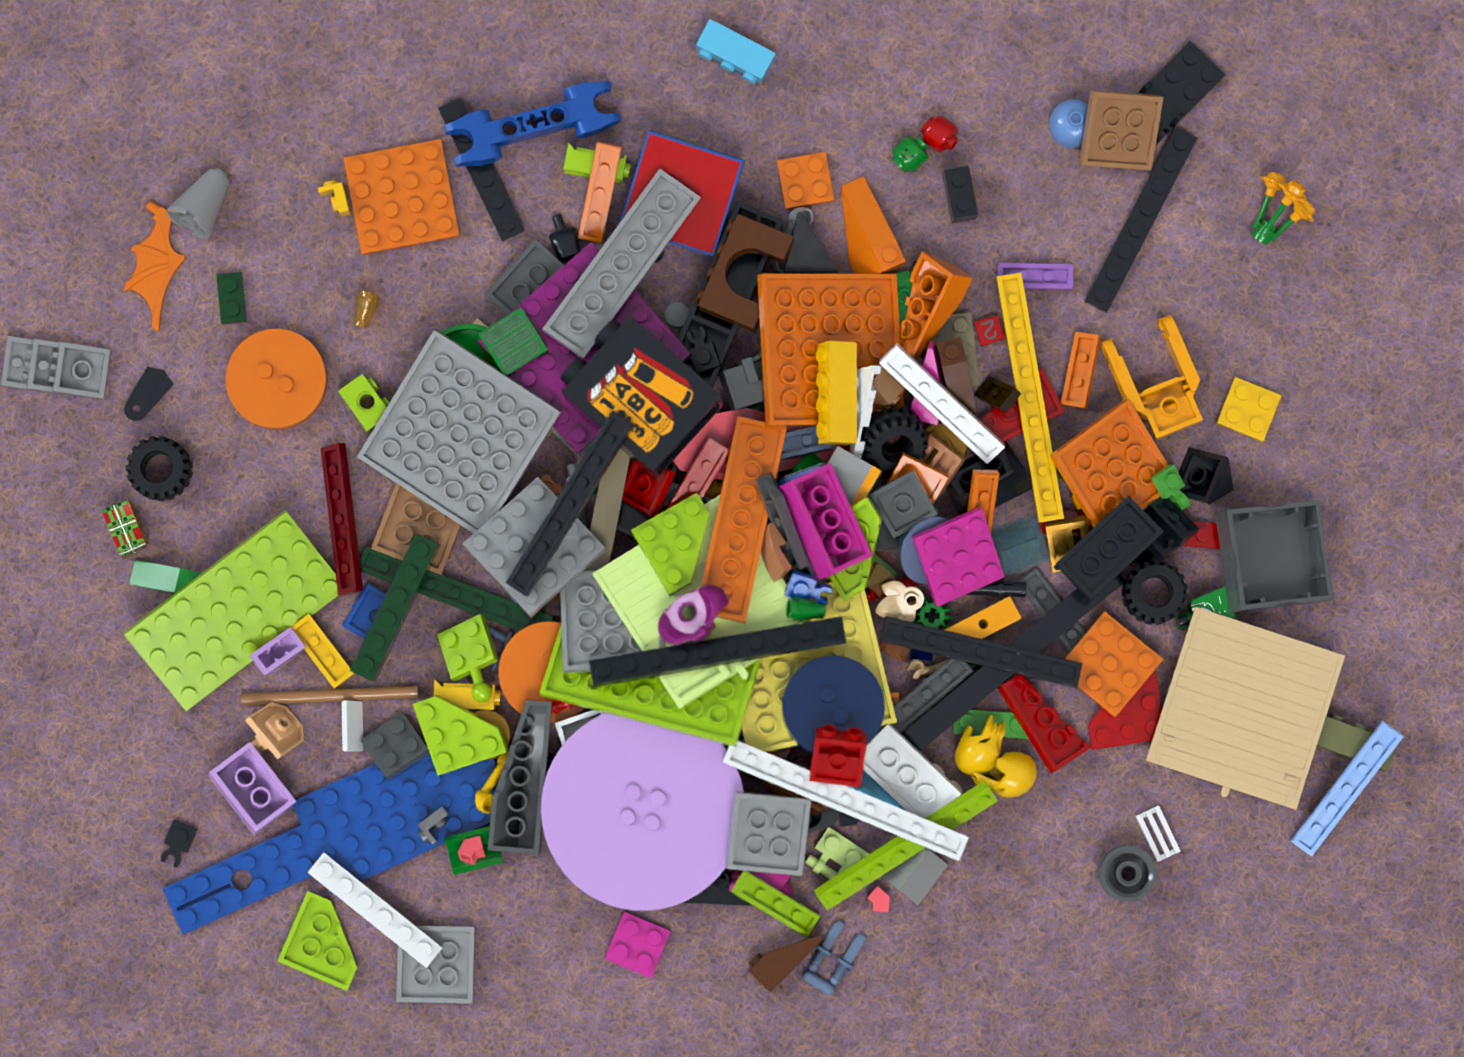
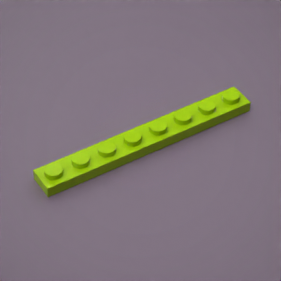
(901, 849)

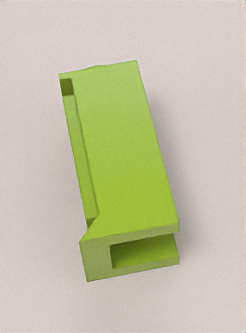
(580, 163)

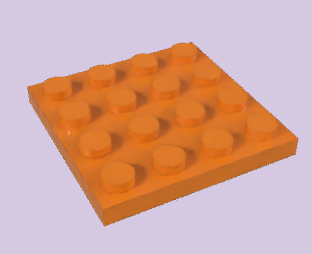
(401, 197)
(1110, 462)

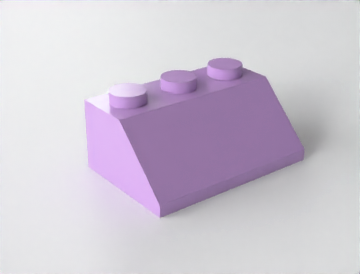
(251, 788)

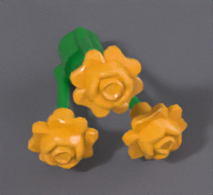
(1293, 193)

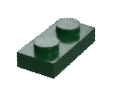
(231, 298)

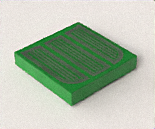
(513, 342)

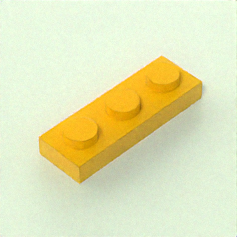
(322, 651)

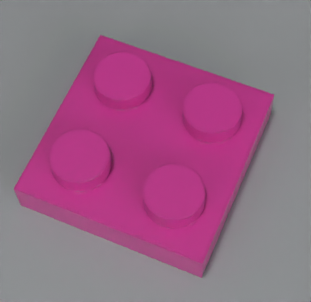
(637, 944)

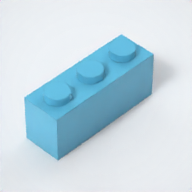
(735, 52)

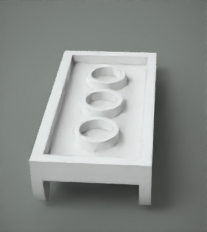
(908, 774)

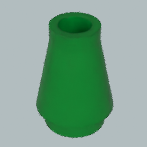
(803, 609)

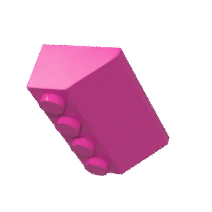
(825, 521)

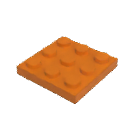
(1112, 664)

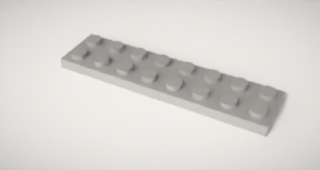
(621, 263)

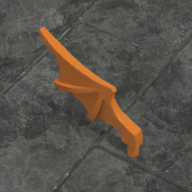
(155, 264)

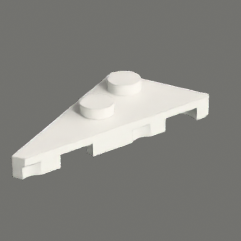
(865, 398)

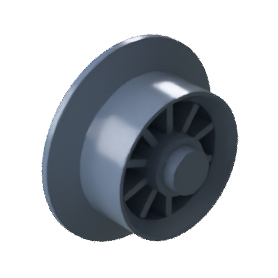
(907, 551)

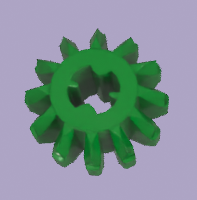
(939, 610)

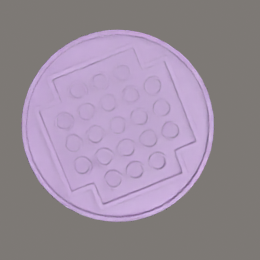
(639, 812)

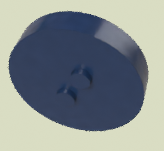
(833, 693)

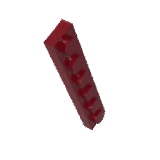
(341, 519)

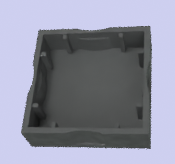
(1274, 556)

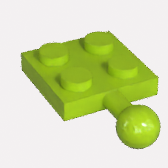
(467, 651)

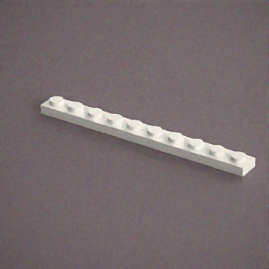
(847, 800)

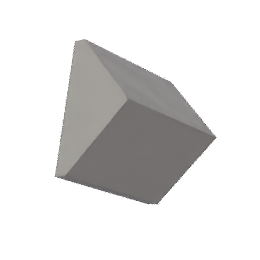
(916, 875)

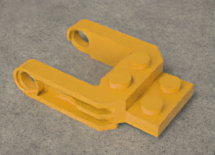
(1166, 405)

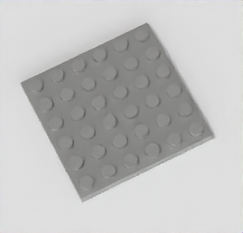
(459, 433)

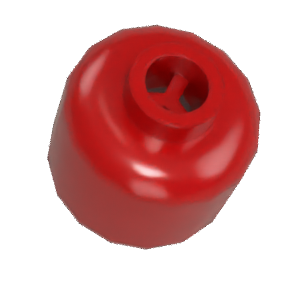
(940, 134)

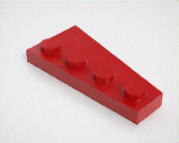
(1008, 424)
(1047, 732)

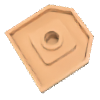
(275, 729)

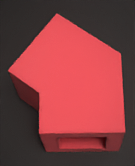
(471, 850)
(880, 900)

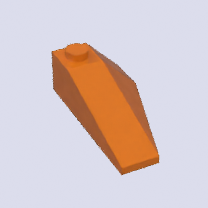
(868, 235)
(934, 296)

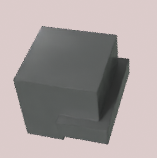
(741, 385)

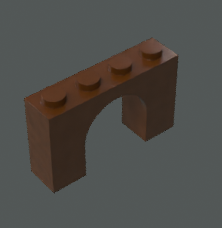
(744, 238)

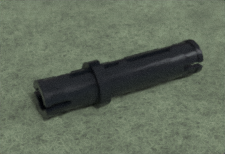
(1002, 589)

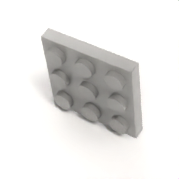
(768, 833)
(449, 974)

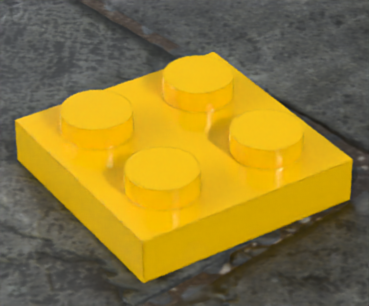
(1248, 409)

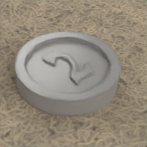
(676, 314)

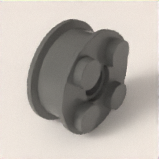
(1144, 873)

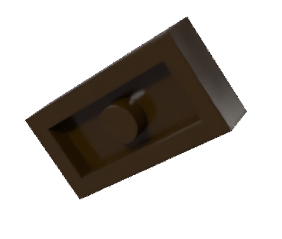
(997, 394)

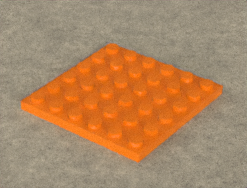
(814, 309)

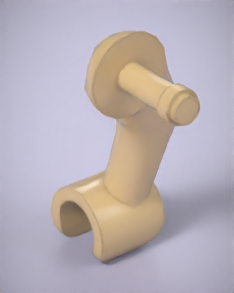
(921, 669)

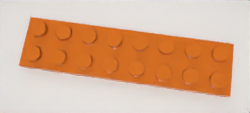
(742, 514)

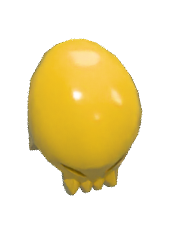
(980, 756)
(1014, 773)

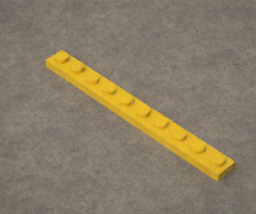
(1031, 400)

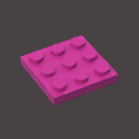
(958, 556)

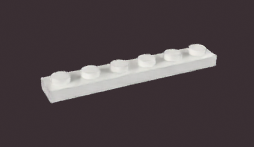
(942, 403)
(375, 910)

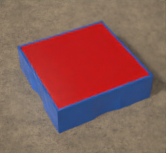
(703, 171)

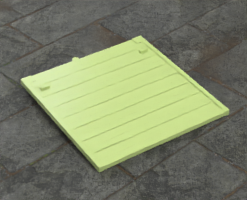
(641, 600)

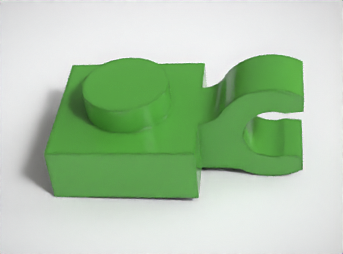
(1169, 484)

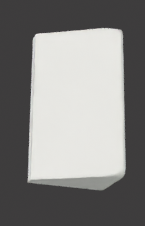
(352, 726)

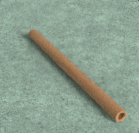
(330, 695)

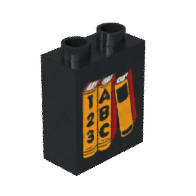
(645, 386)

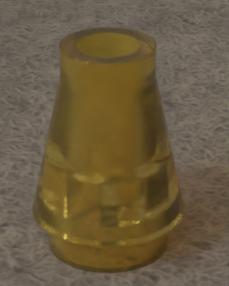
(365, 307)

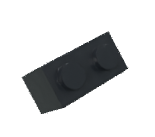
(960, 194)

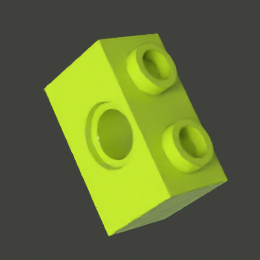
(354, 394)

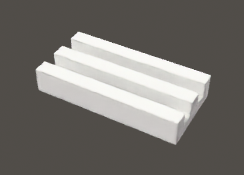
(1148, 814)

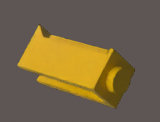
(462, 696)

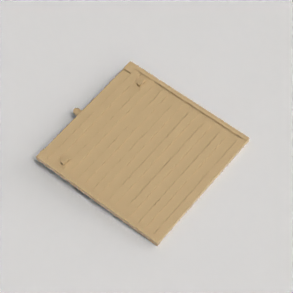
(1245, 708)

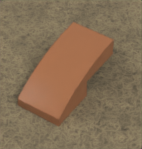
(771, 552)

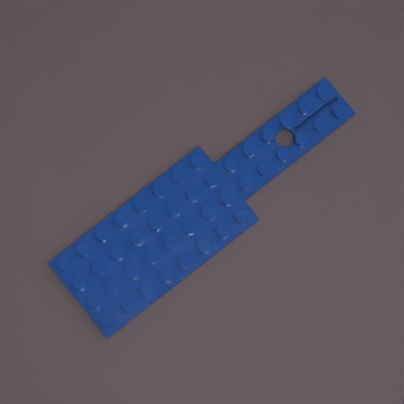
(355, 821)

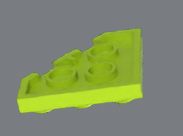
(674, 542)
(856, 577)
(457, 735)
(319, 944)

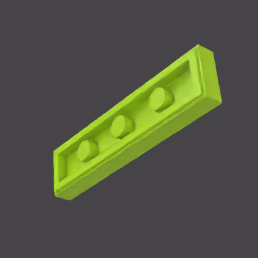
(775, 903)

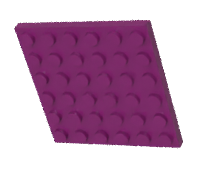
(544, 372)

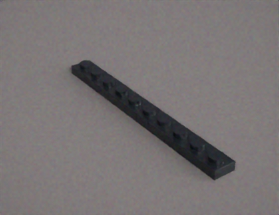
(717, 651)

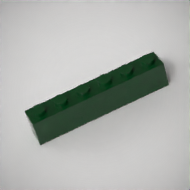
(395, 607)

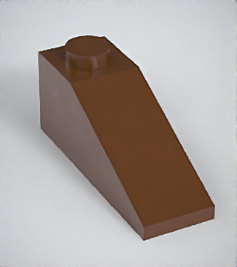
(955, 371)
(778, 963)

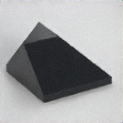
(1205, 476)

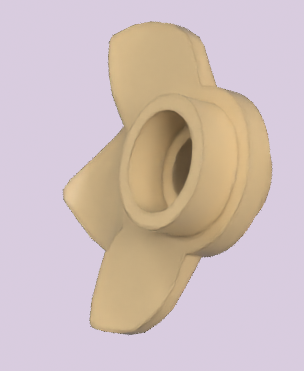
(896, 604)

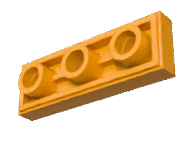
(994, 618)

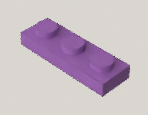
(1040, 276)

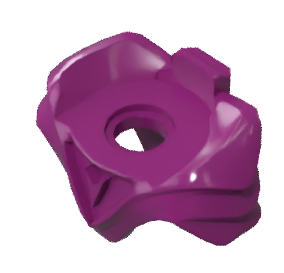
(707, 603)

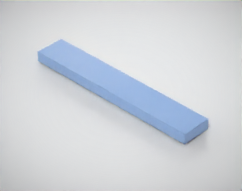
(1347, 788)

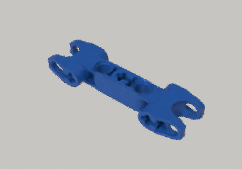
(488, 136)

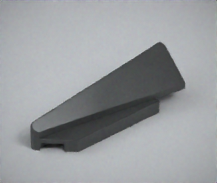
(780, 515)

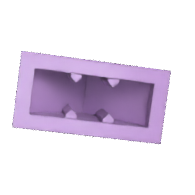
(277, 652)

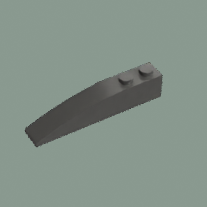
(517, 799)

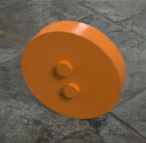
(276, 379)
(525, 665)

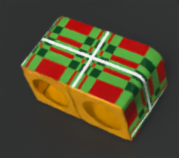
(124, 528)

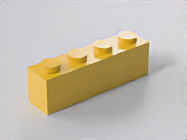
(837, 393)

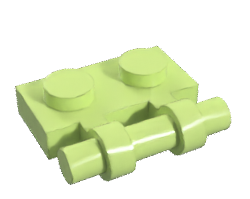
(839, 850)

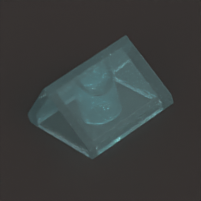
(1019, 545)

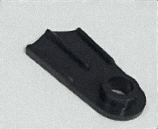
(147, 392)

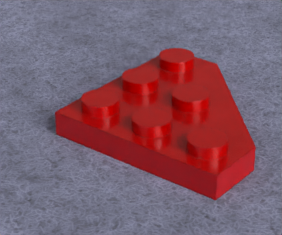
(1133, 724)

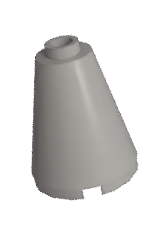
(200, 203)

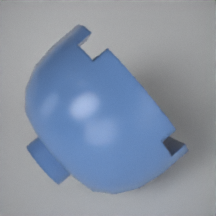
(1068, 123)

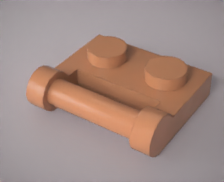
(945, 460)

